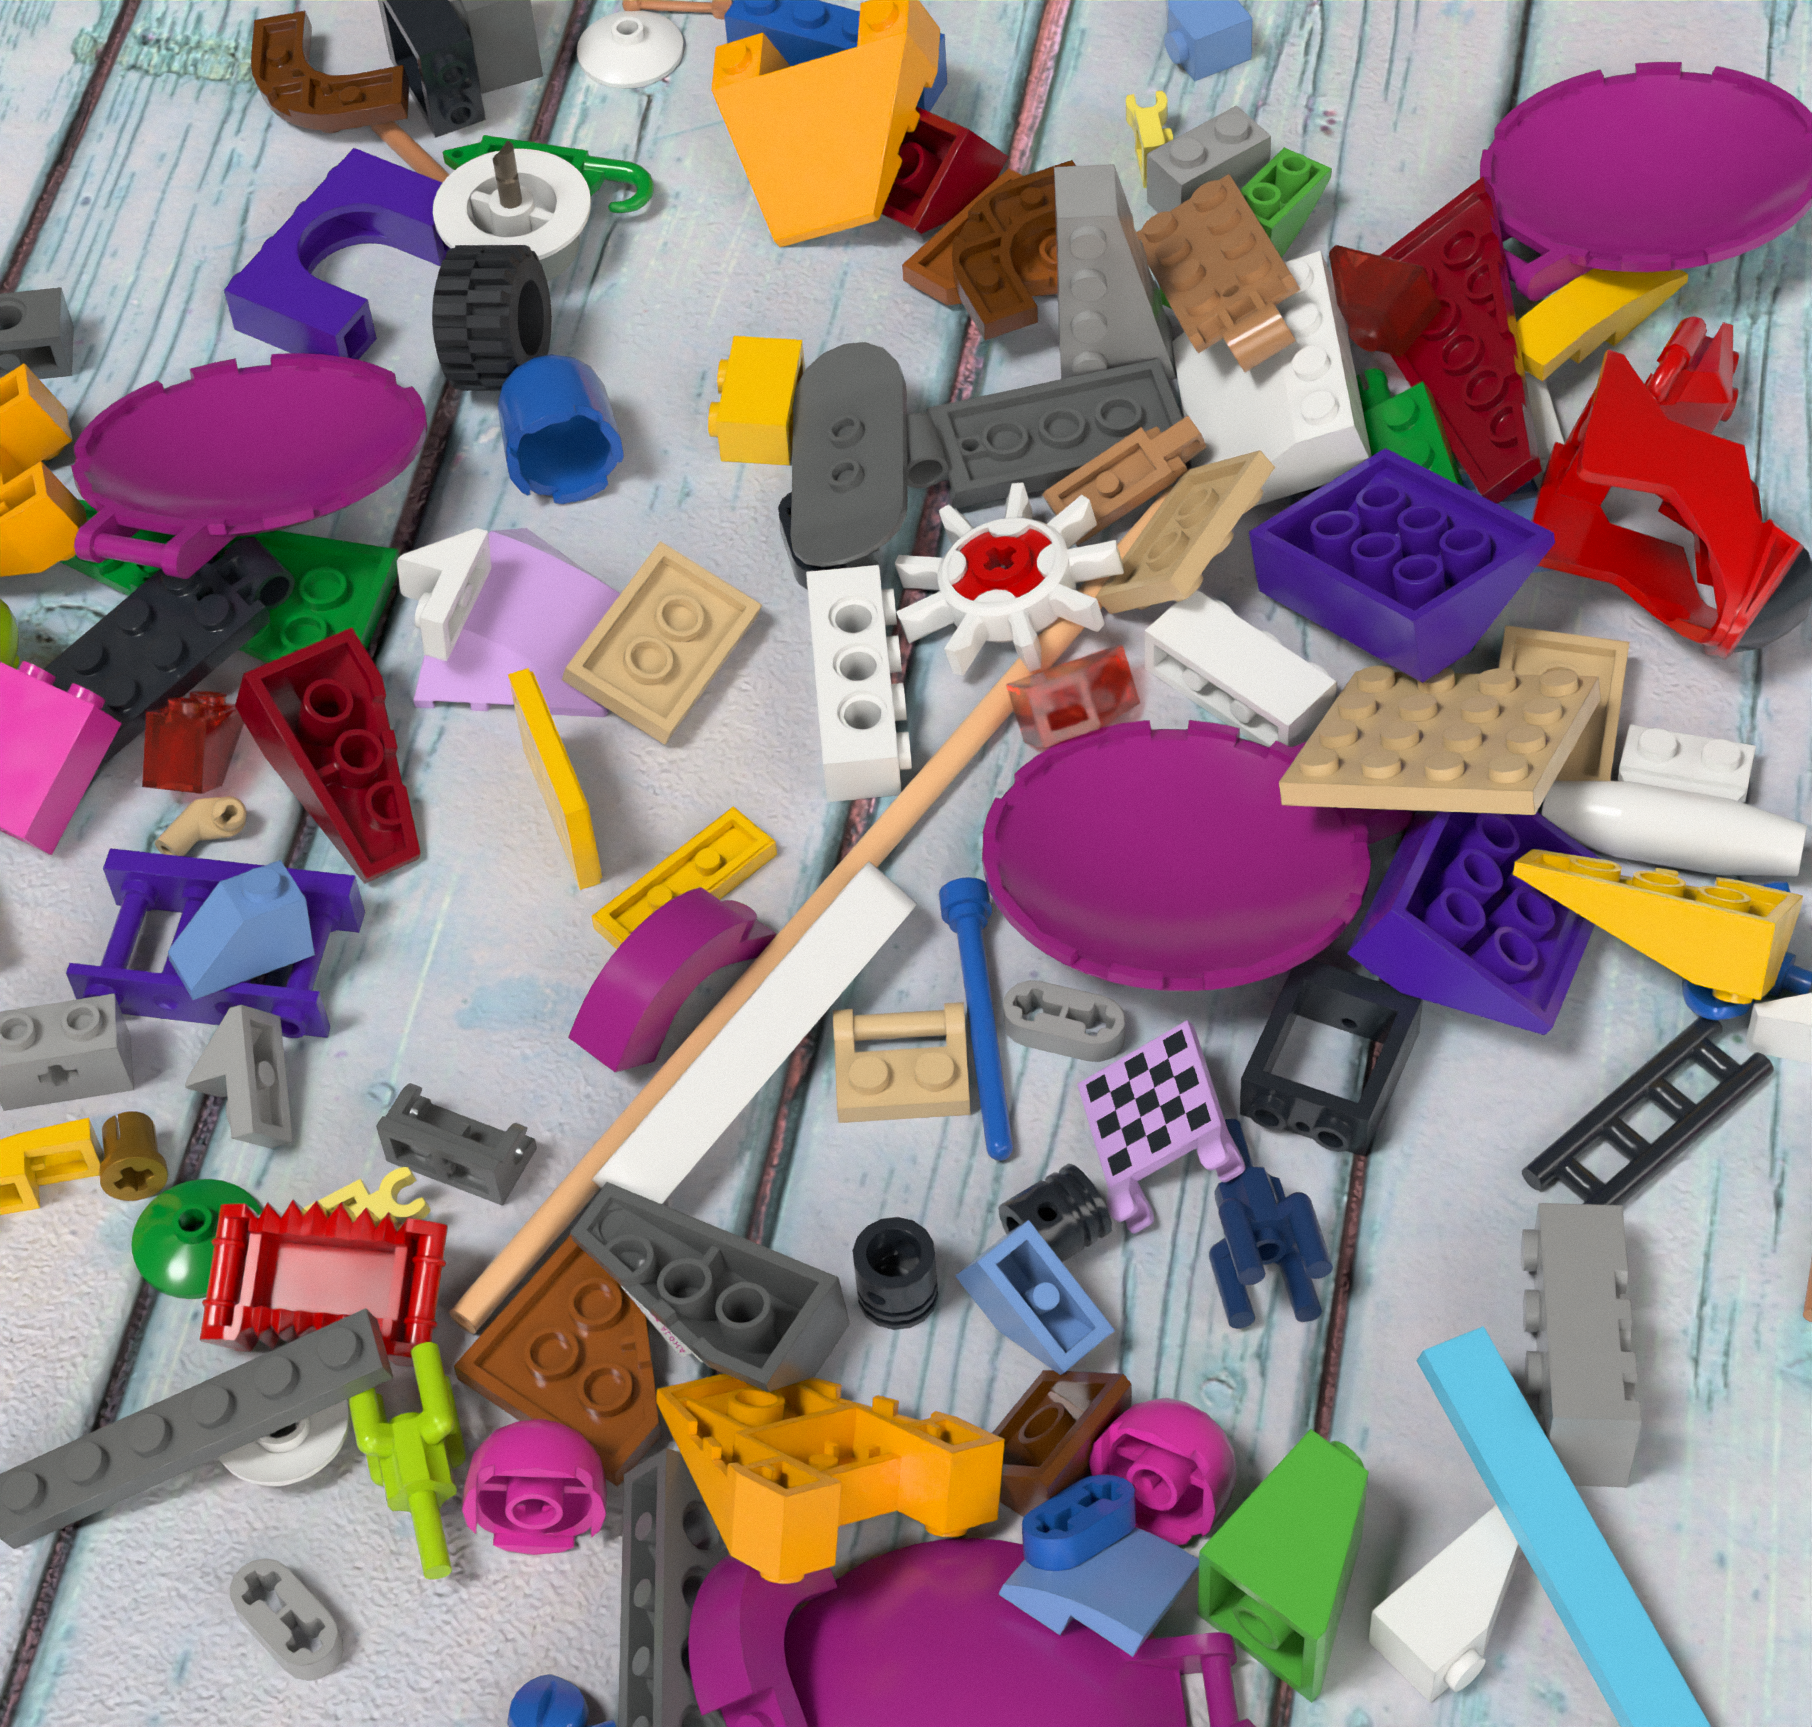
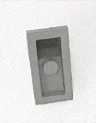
(248, 1068)

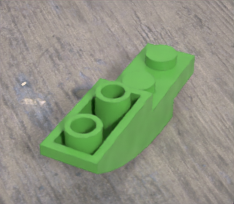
(1284, 197)

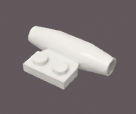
(1679, 808)

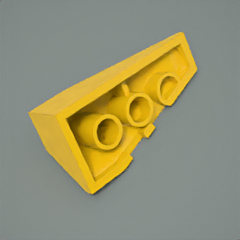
(1710, 935)

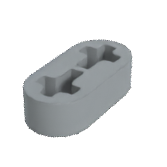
(1064, 1021)
(298, 1608)

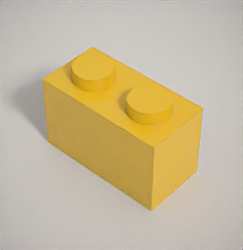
(757, 400)

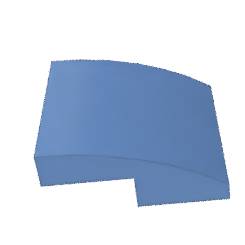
(1114, 1593)

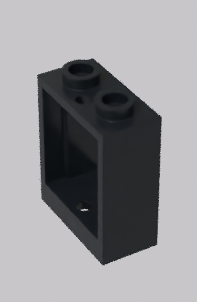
(437, 59)
(1348, 1004)

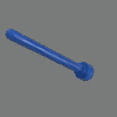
(965, 908)

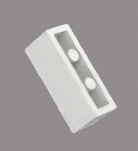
(1238, 672)

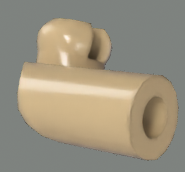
(202, 821)

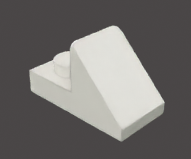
(447, 584)

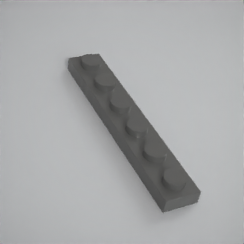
(192, 1428)

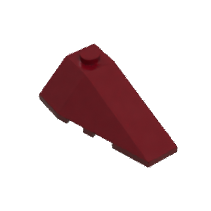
(940, 173)
(332, 744)

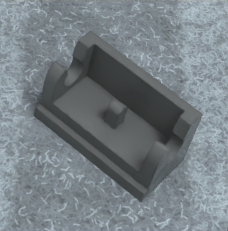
(454, 1146)

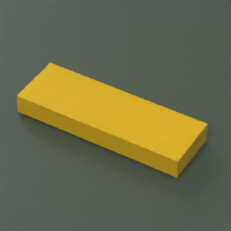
(713, 859)

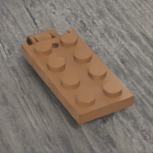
(1221, 273)

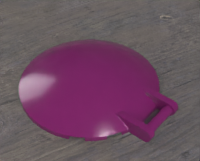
(1647, 172)
(239, 455)
(1174, 858)
(937, 1646)

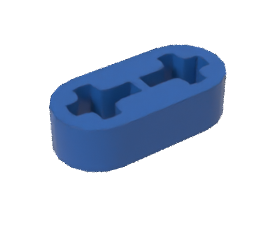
(1078, 1522)

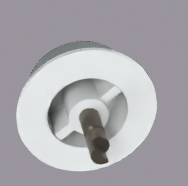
(516, 201)

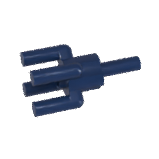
(1263, 1230)

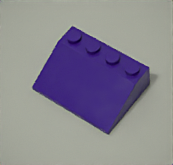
(1398, 562)
(1468, 930)

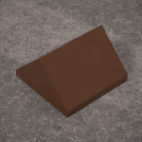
(1054, 1432)

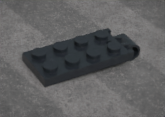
(173, 635)

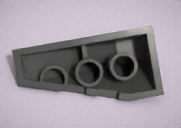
(715, 1291)

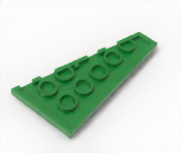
(333, 590)

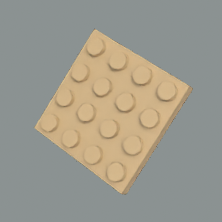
(1442, 742)

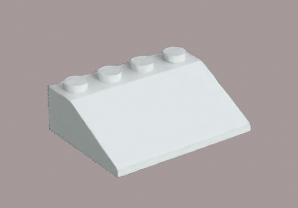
(1294, 405)

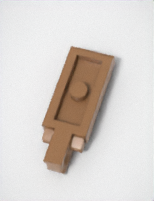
(1128, 473)

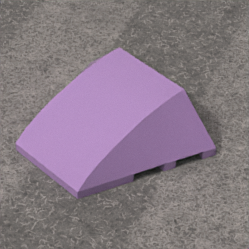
(527, 616)

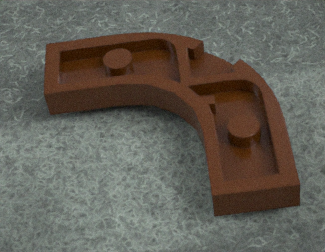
(314, 98)
(986, 248)

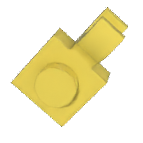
(1147, 128)

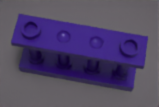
(182, 885)

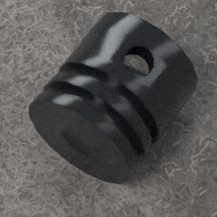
(1062, 1210)
(895, 1273)

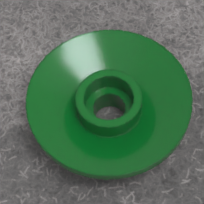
(177, 1259)

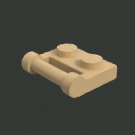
(901, 1080)

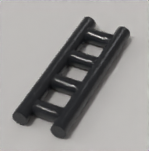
(1651, 1083)

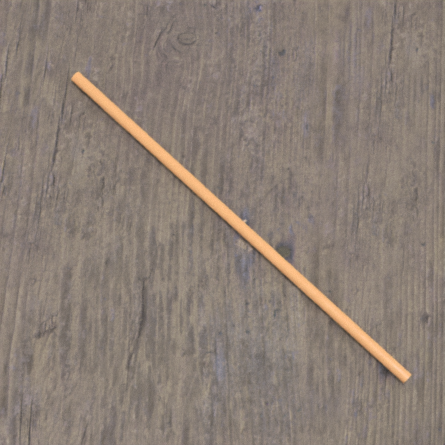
(875, 845)

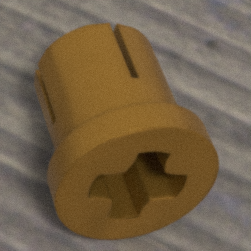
(131, 1158)

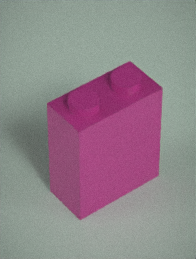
(46, 752)

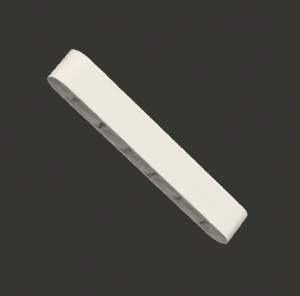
(758, 1037)

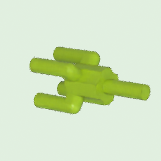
(415, 1454)

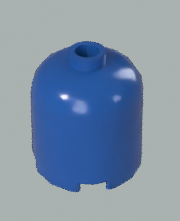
(558, 429)

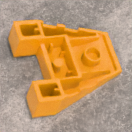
(830, 129)
(35, 507)
(804, 1461)

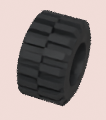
(489, 314)

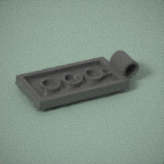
(1034, 431)

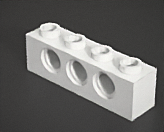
(854, 683)

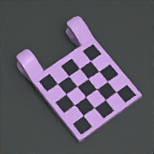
(1151, 1113)

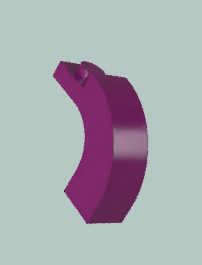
(657, 971)
(740, 1644)

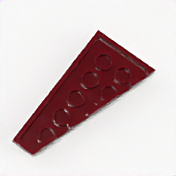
(1473, 344)

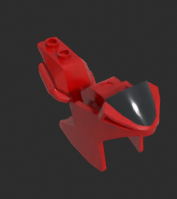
(1663, 444)

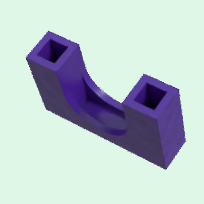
(355, 204)

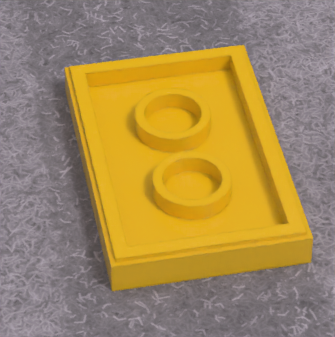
(555, 778)

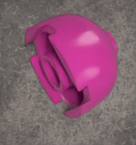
(1176, 1464)
(535, 1487)

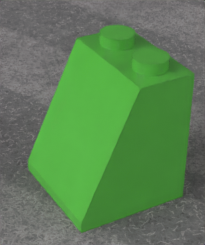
(1287, 1561)

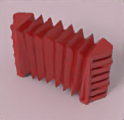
(314, 1267)

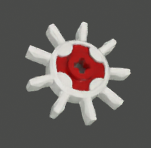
(1007, 580)

